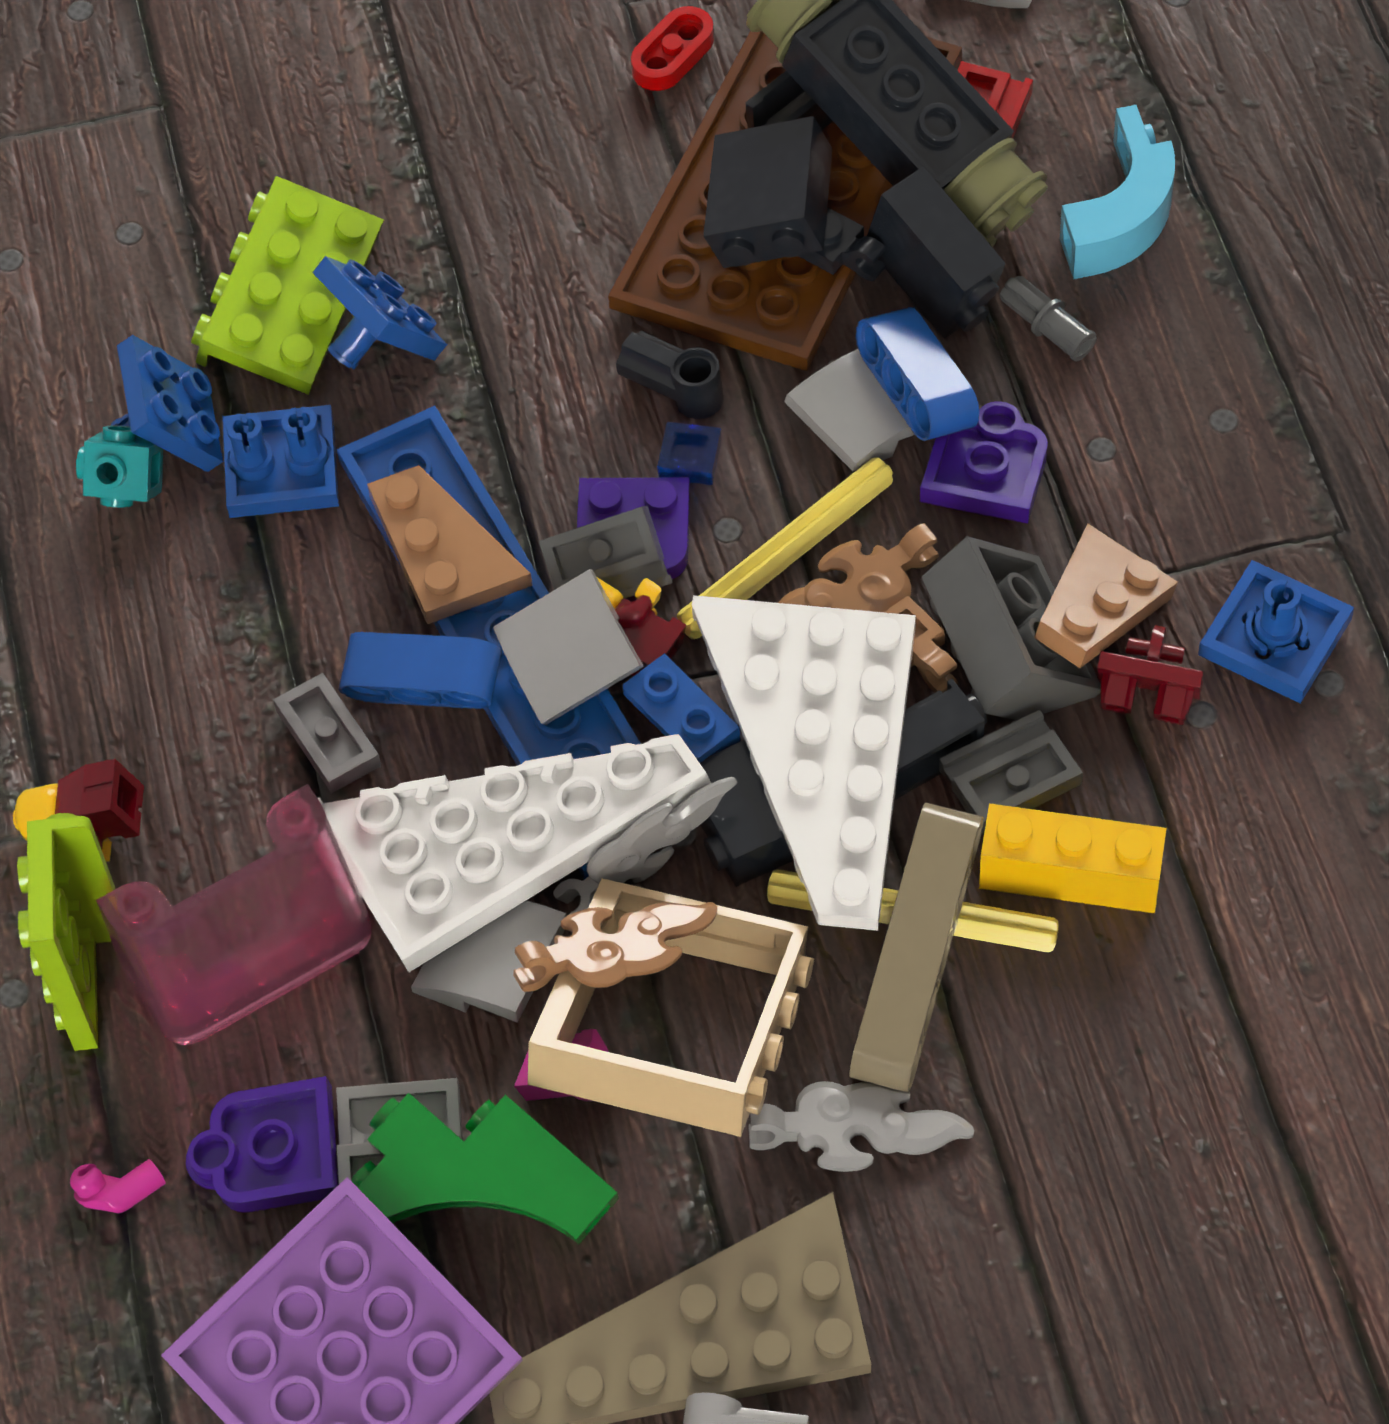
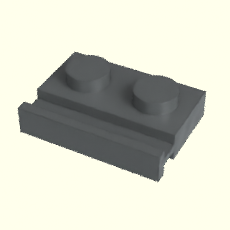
(617, 549)
(1012, 768)

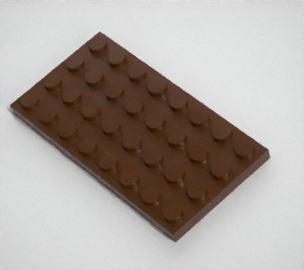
(761, 308)

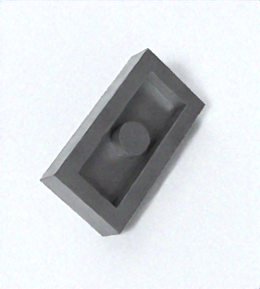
(327, 732)

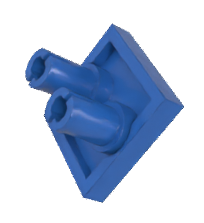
(280, 461)

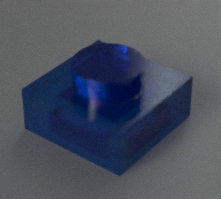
(689, 452)

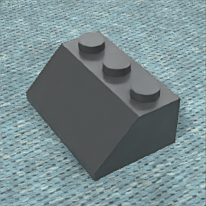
(991, 612)

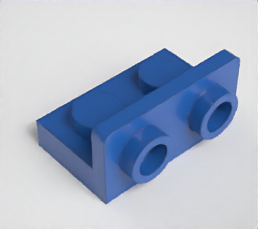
(681, 708)

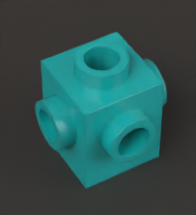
(120, 467)

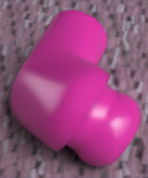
(113, 1193)

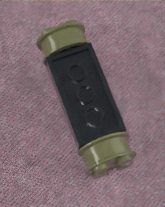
(903, 103)

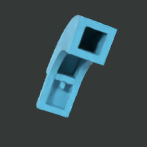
(1126, 222)

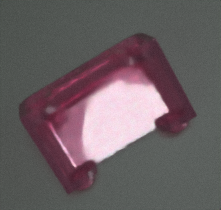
(246, 933)

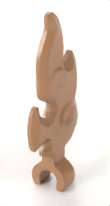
(872, 580)
(609, 958)

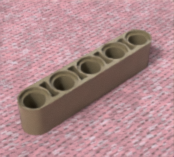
(916, 947)

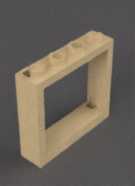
(661, 1090)

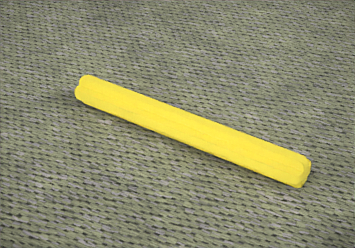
(796, 538)
(974, 921)

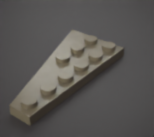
(736, 1325)

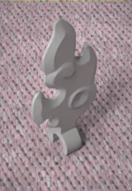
(631, 853)
(832, 1114)

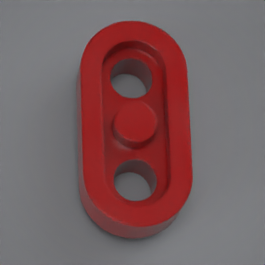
(665, 55)

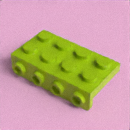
(272, 307)
(63, 921)

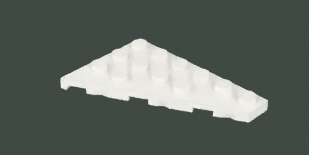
(824, 730)
(464, 851)

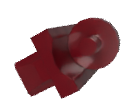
(1175, 684)

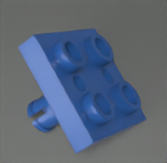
(377, 313)
(169, 403)
(1282, 615)

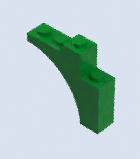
(500, 1166)

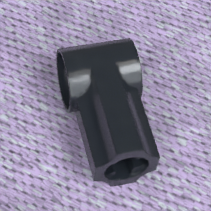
(683, 375)

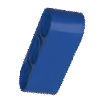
(917, 373)
(420, 670)

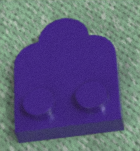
(989, 466)
(667, 503)
(269, 1146)

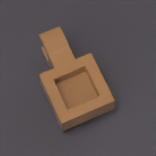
(927, 655)

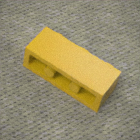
(1071, 858)

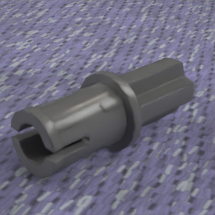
(1048, 318)

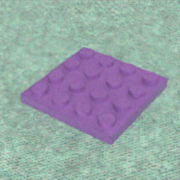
(342, 1331)

